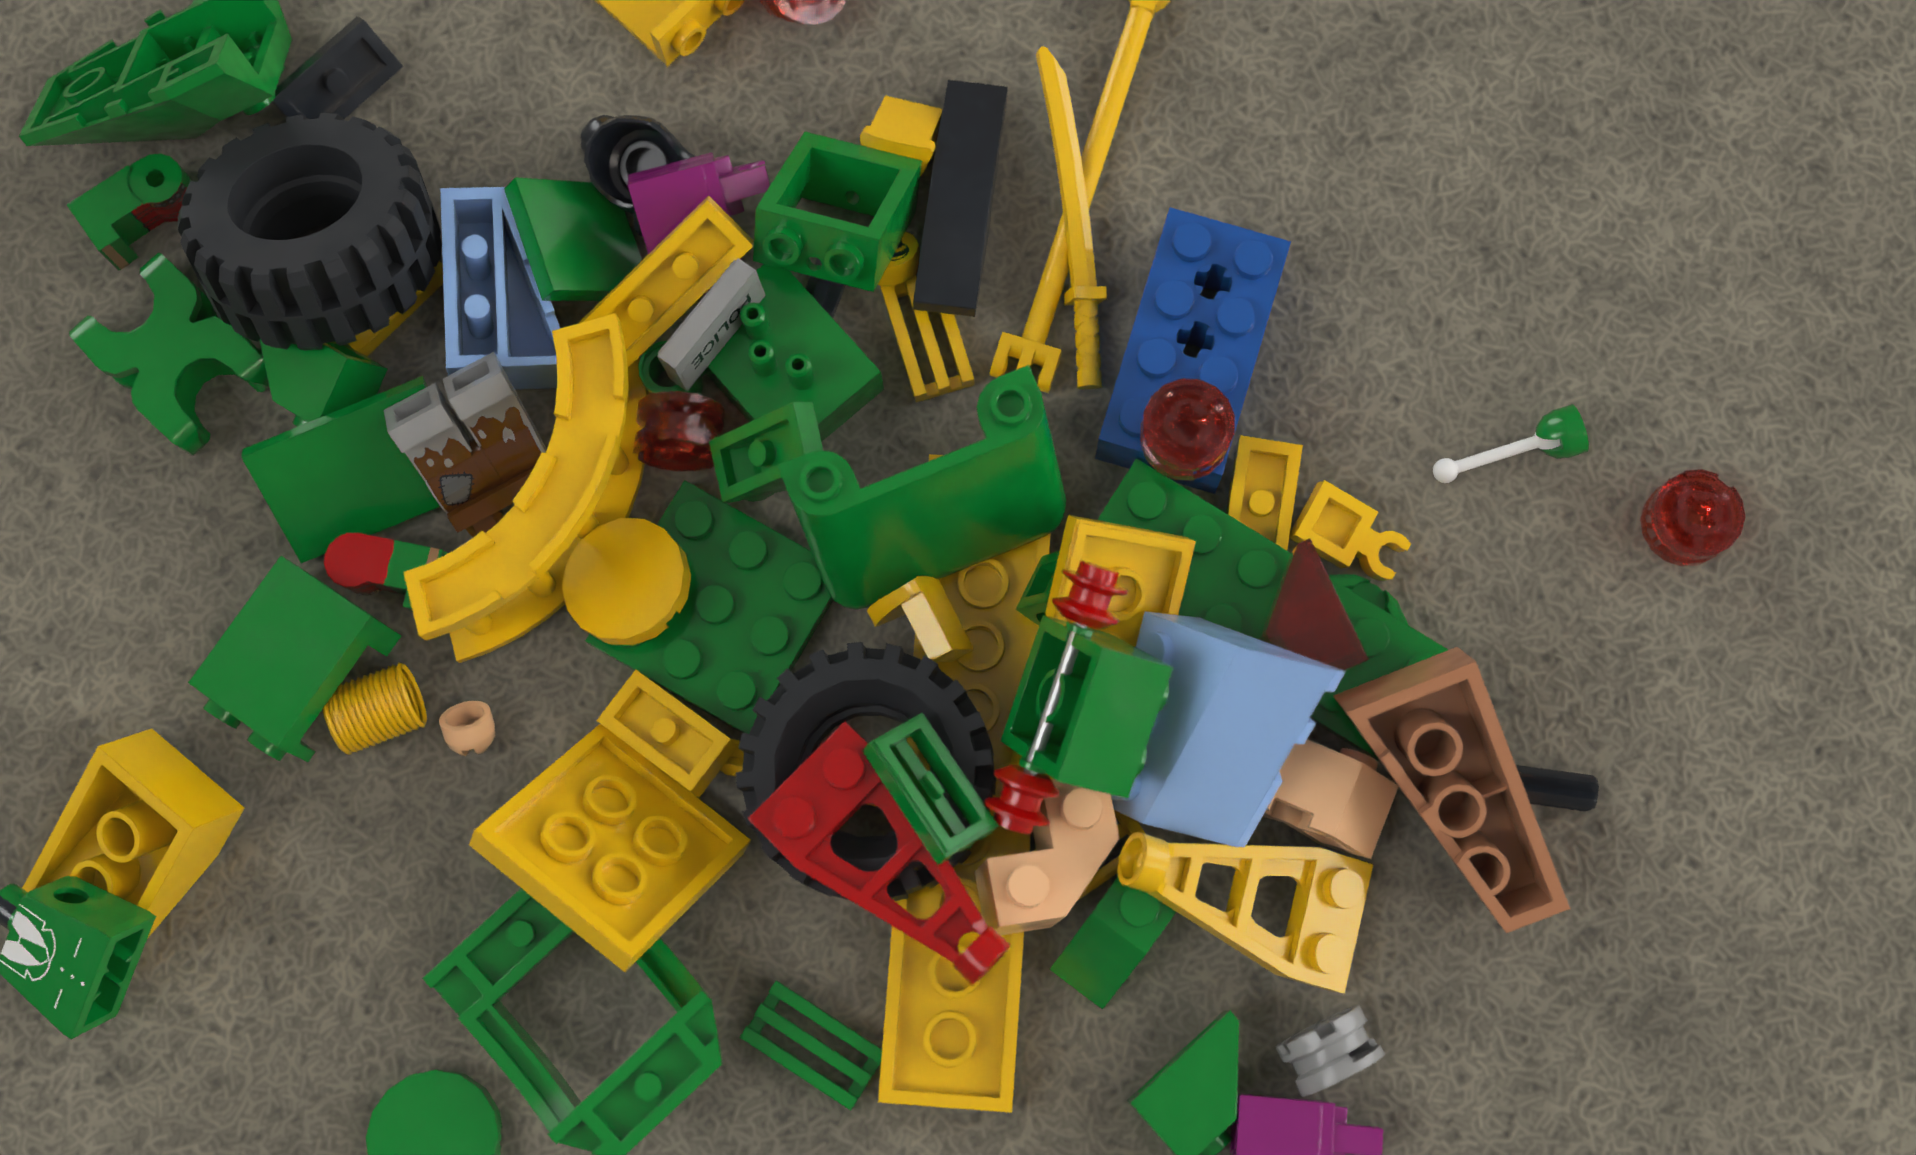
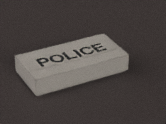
(710, 324)

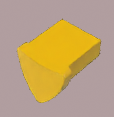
(904, 129)
(929, 615)

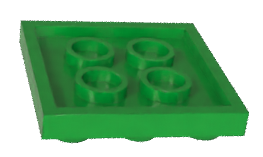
(745, 613)

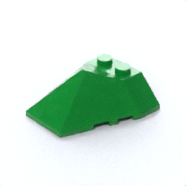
(169, 79)

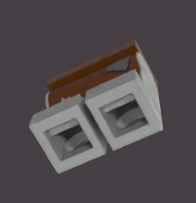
(467, 475)

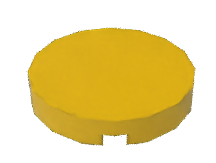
(626, 581)

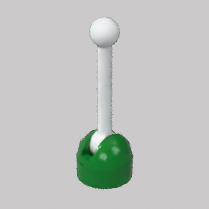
(1557, 435)

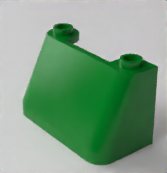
(939, 511)

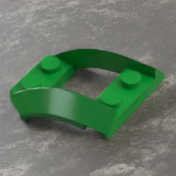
(638, 1091)

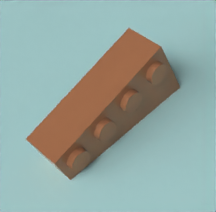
(1455, 768)

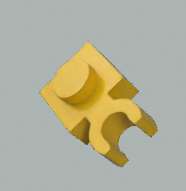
(1342, 530)

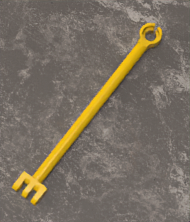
(1031, 346)

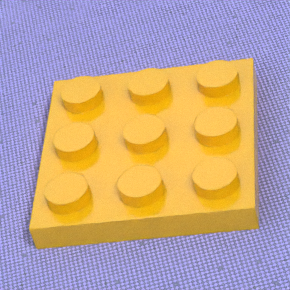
(610, 845)

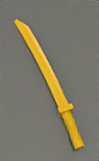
(1084, 291)

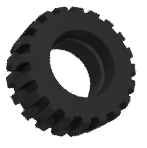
(325, 284)

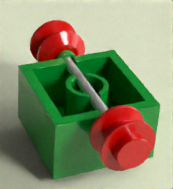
(1079, 705)

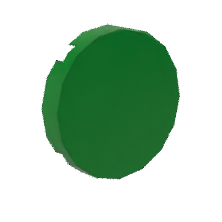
(435, 1116)

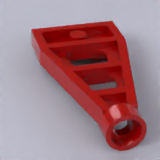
(820, 800)

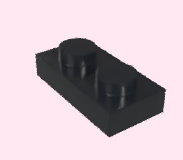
(338, 74)

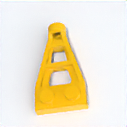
(1322, 914)

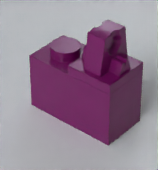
(672, 191)
(1298, 1128)

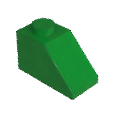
(320, 380)
(1112, 942)
(1195, 1092)

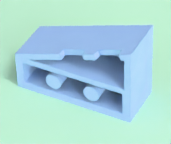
(492, 290)

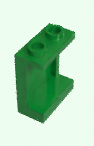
(286, 658)

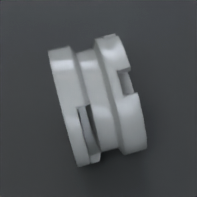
(1330, 1050)

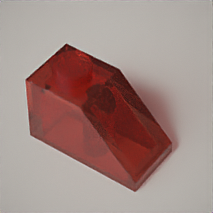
(1309, 614)

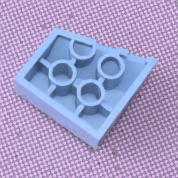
(1223, 728)

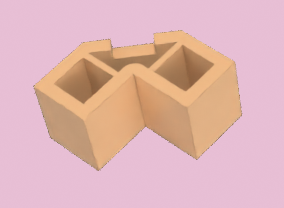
(1333, 797)
(1043, 885)

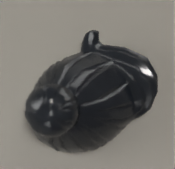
(623, 147)

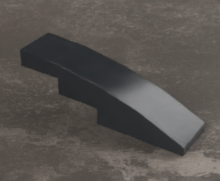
(960, 199)

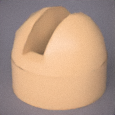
(468, 727)

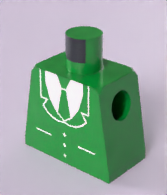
(71, 950)

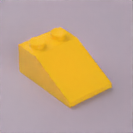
(139, 825)

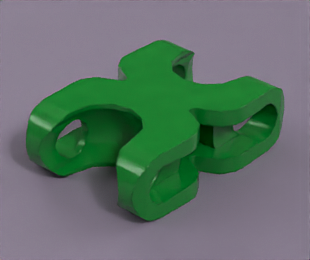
(172, 354)

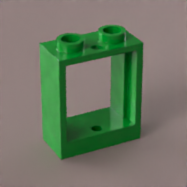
(845, 178)

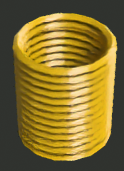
(375, 709)

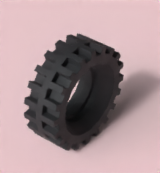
(838, 690)

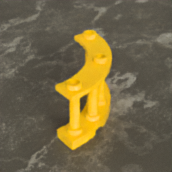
(589, 476)

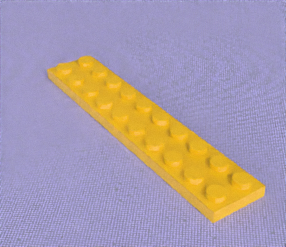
(940, 1034)

